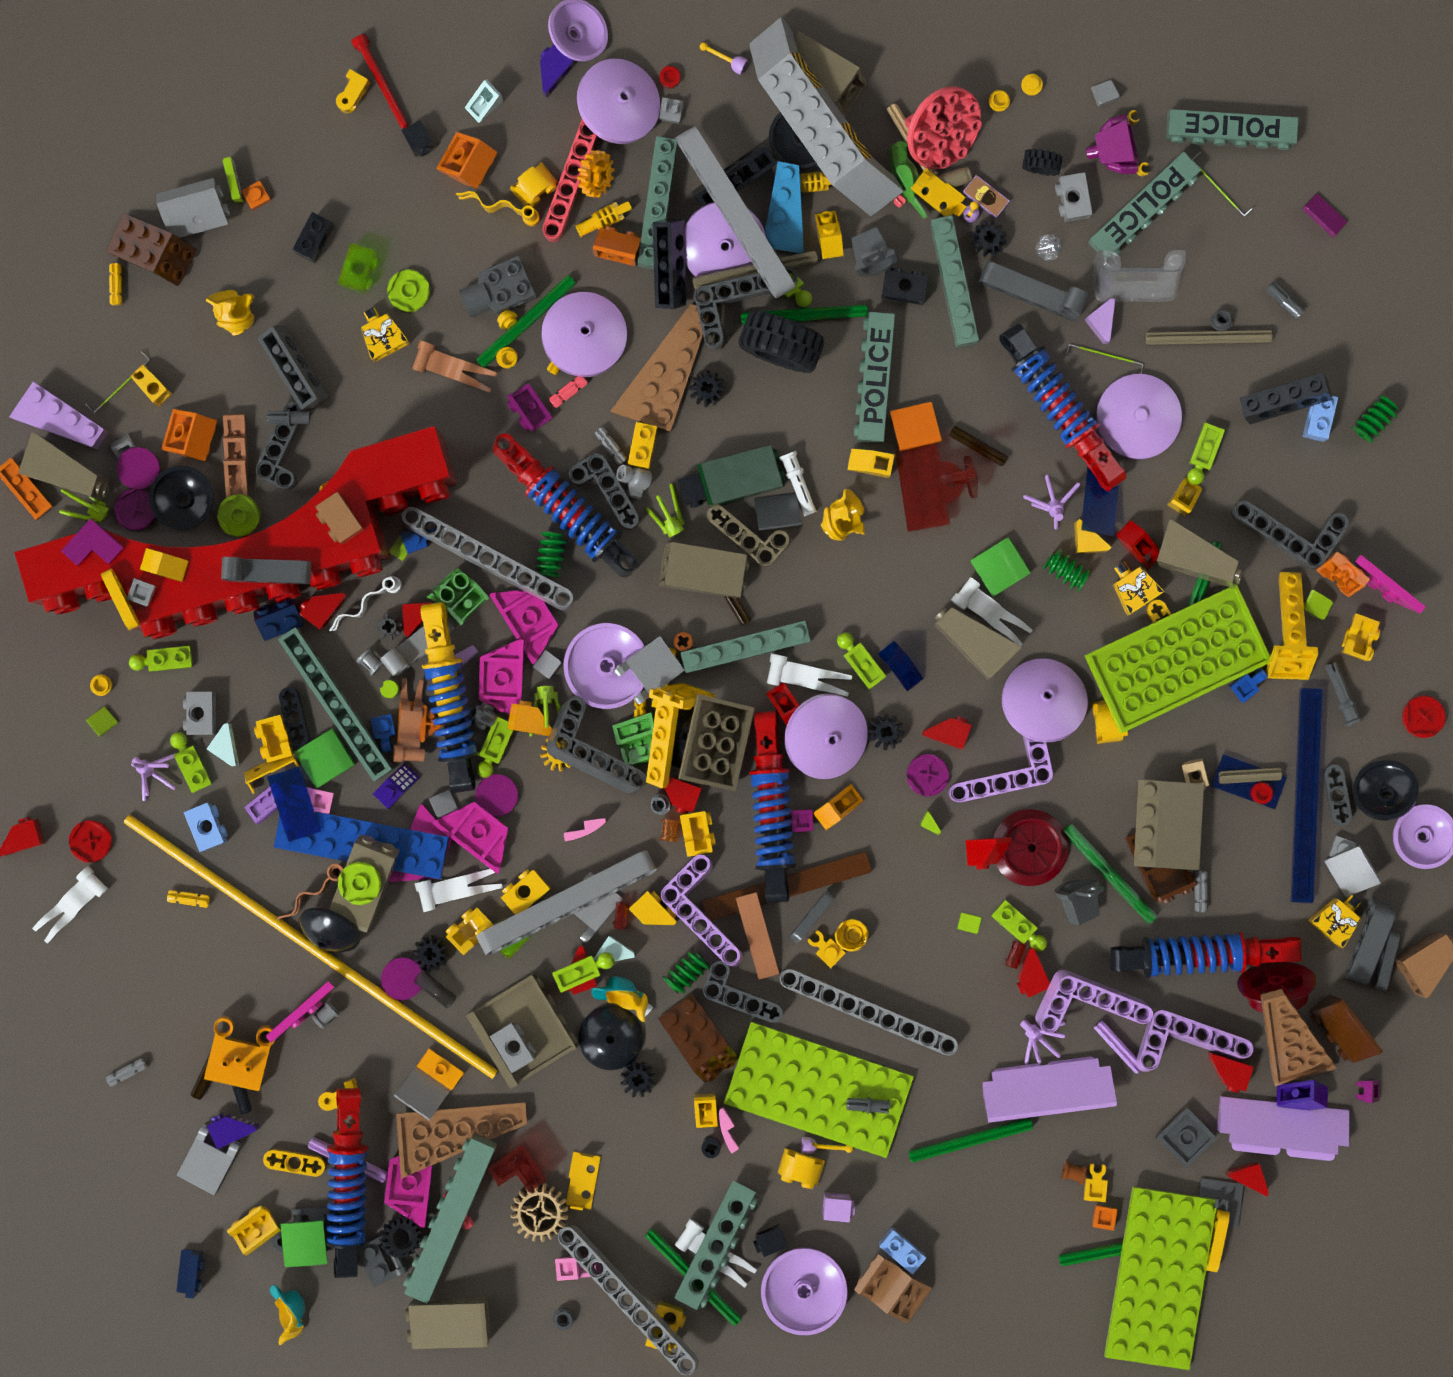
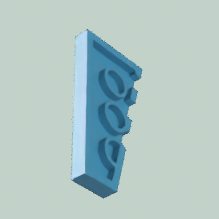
(784, 217)

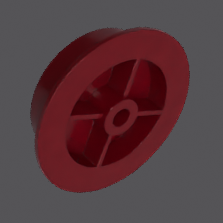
(1049, 850)
(1291, 977)

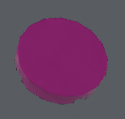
(137, 467)
(133, 510)
(927, 775)
(497, 794)
(399, 978)

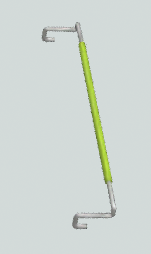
(1219, 189)
(1106, 354)
(118, 389)

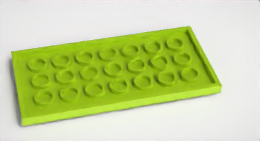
(1178, 658)
(810, 1086)
(1160, 1278)

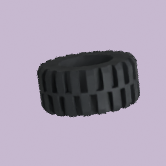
(781, 341)

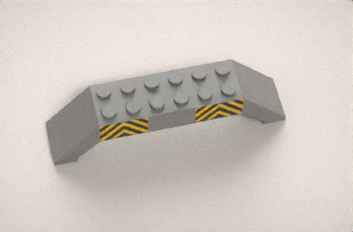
(819, 121)

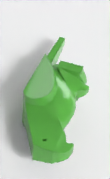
(905, 173)

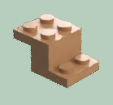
(892, 1289)

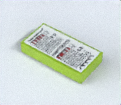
(233, 180)

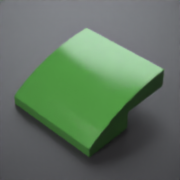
(1000, 566)
(635, 739)
(324, 758)
(304, 1243)

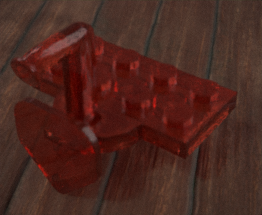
(927, 486)

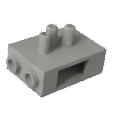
(193, 208)

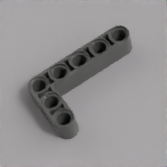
(736, 295)
(1061, 303)
(1289, 536)
(589, 753)

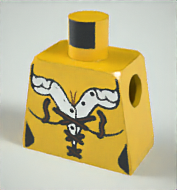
(382, 335)
(1135, 588)
(1337, 920)

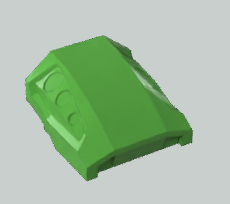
(459, 594)

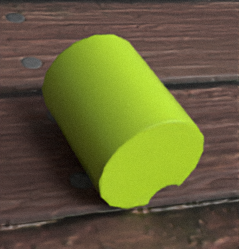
(390, 689)

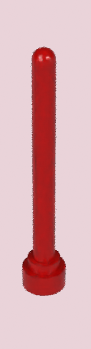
(361, 43)

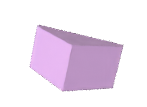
(1101, 321)

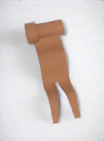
(448, 366)
(409, 727)
(332, 873)

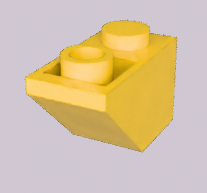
(829, 234)
(871, 462)
(651, 911)

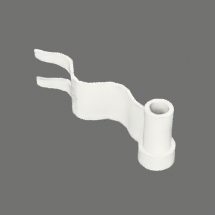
(396, 587)
(988, 609)
(802, 675)
(452, 889)
(73, 901)
(692, 1239)

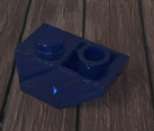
(900, 665)

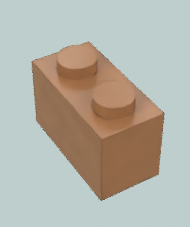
(339, 518)

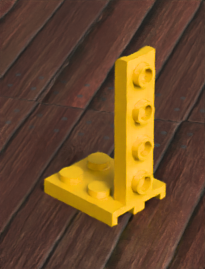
(1294, 658)
(669, 701)

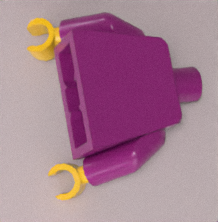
(1117, 146)

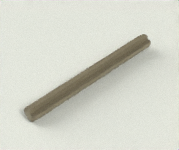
(792, 261)
(1208, 337)

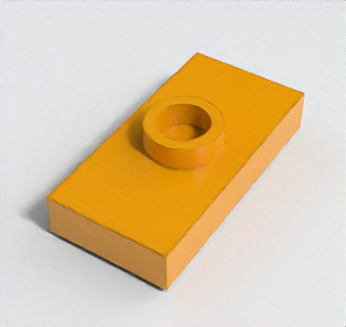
(440, 1069)

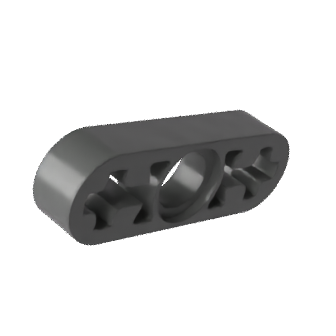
(1329, 780)
(812, 916)
(1386, 961)

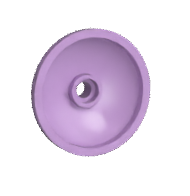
(584, 24)
(1438, 840)

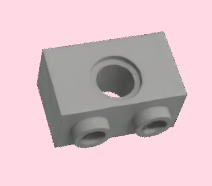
(1078, 185)
(207, 723)
(516, 1059)

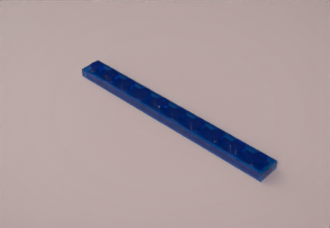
(1306, 795)

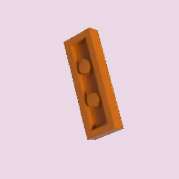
(24, 489)

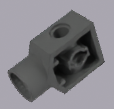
(498, 289)

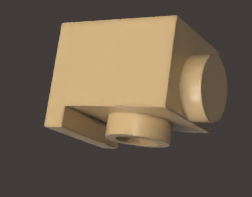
(1192, 766)

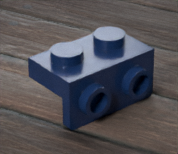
(277, 618)
(189, 1272)

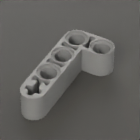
(410, 651)

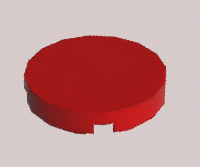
(1423, 716)
(90, 841)

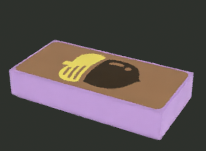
(986, 196)

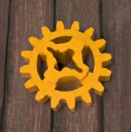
(595, 173)

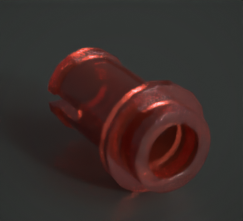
(621, 916)
(1015, 955)

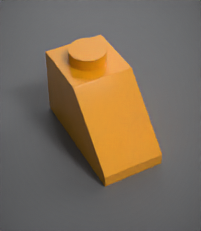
(527, 719)
(838, 807)

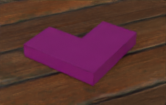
(89, 539)

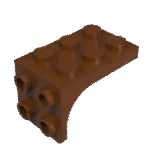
(151, 249)
(1163, 882)
(698, 1039)

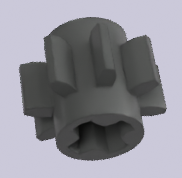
(384, 623)
(483, 715)

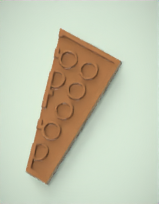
(660, 384)
(1290, 1042)
(443, 1136)

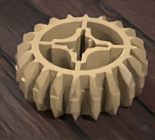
(542, 1193)

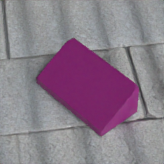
(1324, 215)

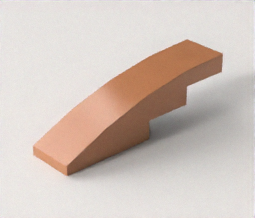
(235, 454)
(757, 935)

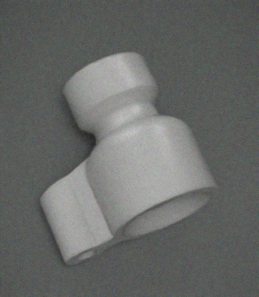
(637, 479)

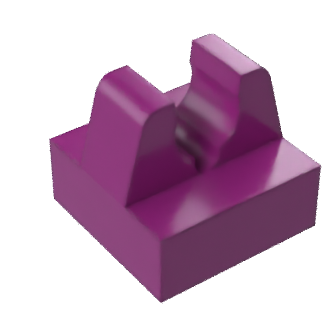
(801, 820)
(1371, 1090)

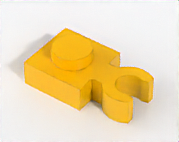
(828, 950)
(1095, 1187)

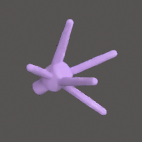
(1055, 506)
(146, 769)
(1034, 1034)

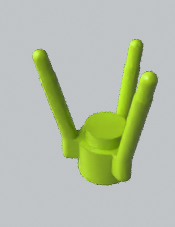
(96, 510)
(672, 525)
(546, 695)

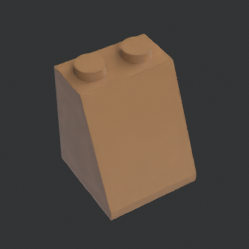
(1426, 963)

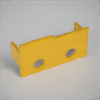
(939, 193)
(266, 768)
(582, 1180)

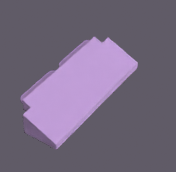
(1048, 1089)
(1266, 1128)

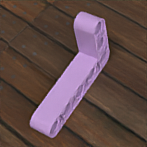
(1009, 777)
(696, 914)
(1090, 996)
(1188, 1036)

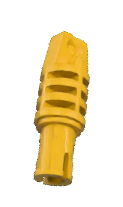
(813, 182)
(604, 217)

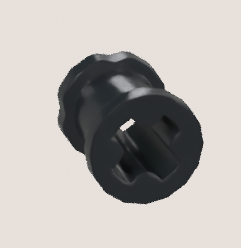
(714, 1141)

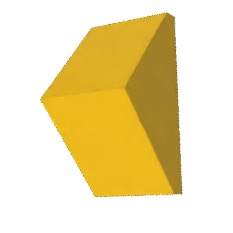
(1185, 497)
(1088, 541)
(164, 565)
(705, 1110)

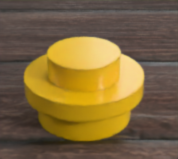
(1031, 84)
(999, 101)
(507, 319)
(506, 357)
(101, 685)

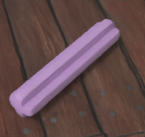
(1117, 1045)

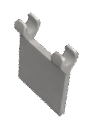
(652, 666)
(596, 913)
(205, 1164)

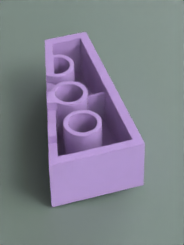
(51, 414)

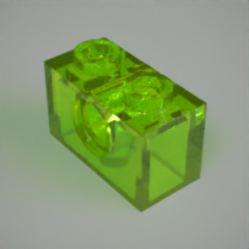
(358, 256)

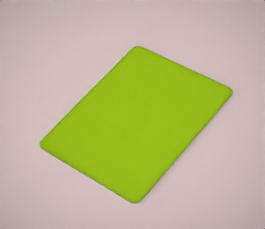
(398, 549)
(969, 923)

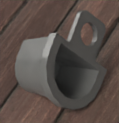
(872, 253)
(1080, 900)

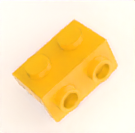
(254, 1229)

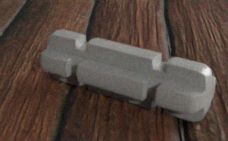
(611, 446)
(1201, 891)
(126, 1072)

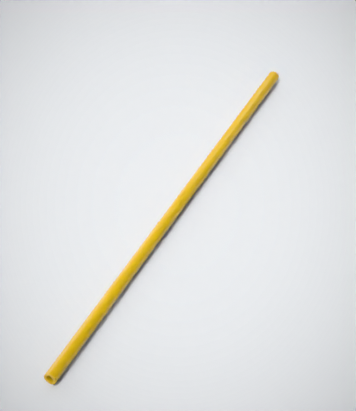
(304, 942)

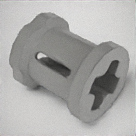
(370, 661)
(324, 1015)

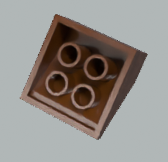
(1344, 1029)

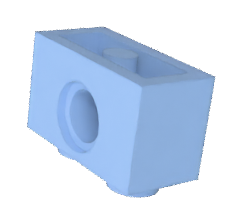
(1320, 420)
(196, 818)
(902, 1250)

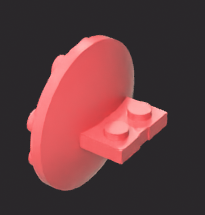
(943, 127)

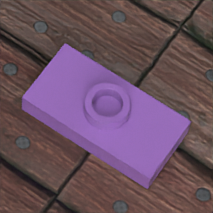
(262, 806)

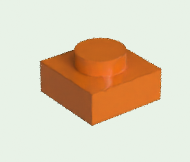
(256, 195)
(1104, 1217)

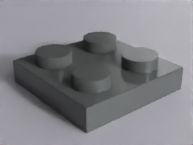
(1186, 1137)

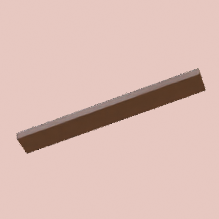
(798, 883)

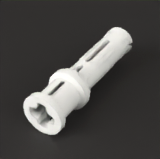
(794, 473)

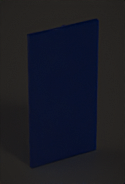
(1099, 507)
(1243, 789)
(294, 804)

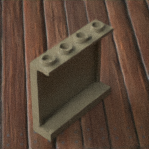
(535, 1013)

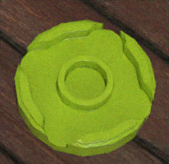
(408, 291)
(238, 515)
(359, 883)

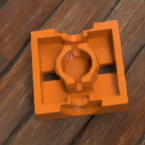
(1348, 577)

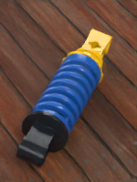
(442, 670)

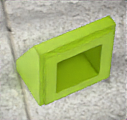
(1317, 605)
(102, 721)
(928, 823)

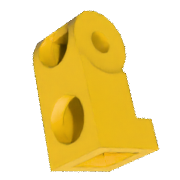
(353, 93)
(151, 385)
(327, 1100)

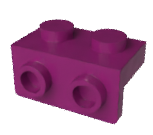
(529, 407)

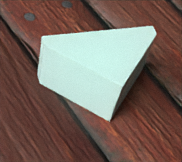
(484, 101)
(224, 745)
(616, 948)

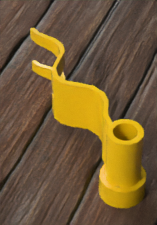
(531, 220)

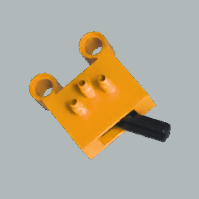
(238, 1062)

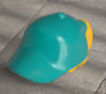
(624, 993)
(291, 1312)

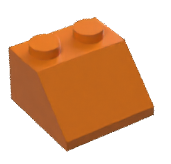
(467, 160)
(617, 246)
(189, 434)

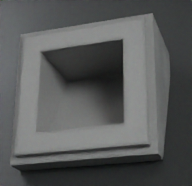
(1105, 93)
(122, 444)
(547, 664)
(443, 803)

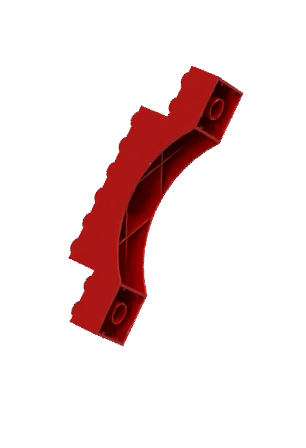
(368, 479)

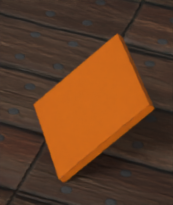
(915, 426)

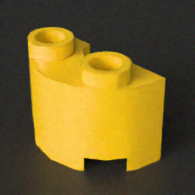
(533, 184)
(1360, 636)
(1105, 725)
(274, 738)
(697, 834)
(465, 934)
(800, 1168)

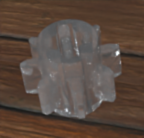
(1049, 247)

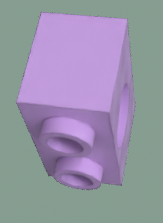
(838, 1207)

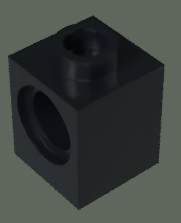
(418, 139)
(692, 490)
(770, 1241)

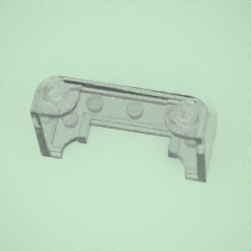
(1137, 283)

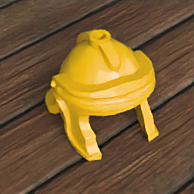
(232, 310)
(843, 517)

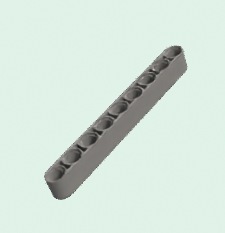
(735, 212)
(481, 550)
(566, 903)
(876, 1018)
(639, 1302)

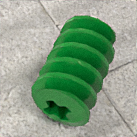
(1375, 418)
(550, 554)
(1067, 569)
(686, 972)

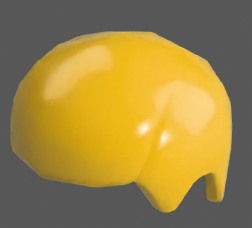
(851, 935)

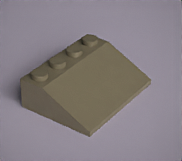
(716, 742)
(1168, 824)

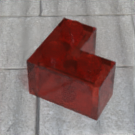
(518, 1162)

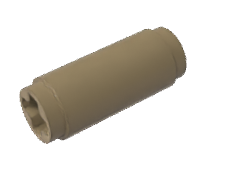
(956, 177)

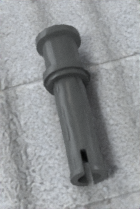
(1346, 704)

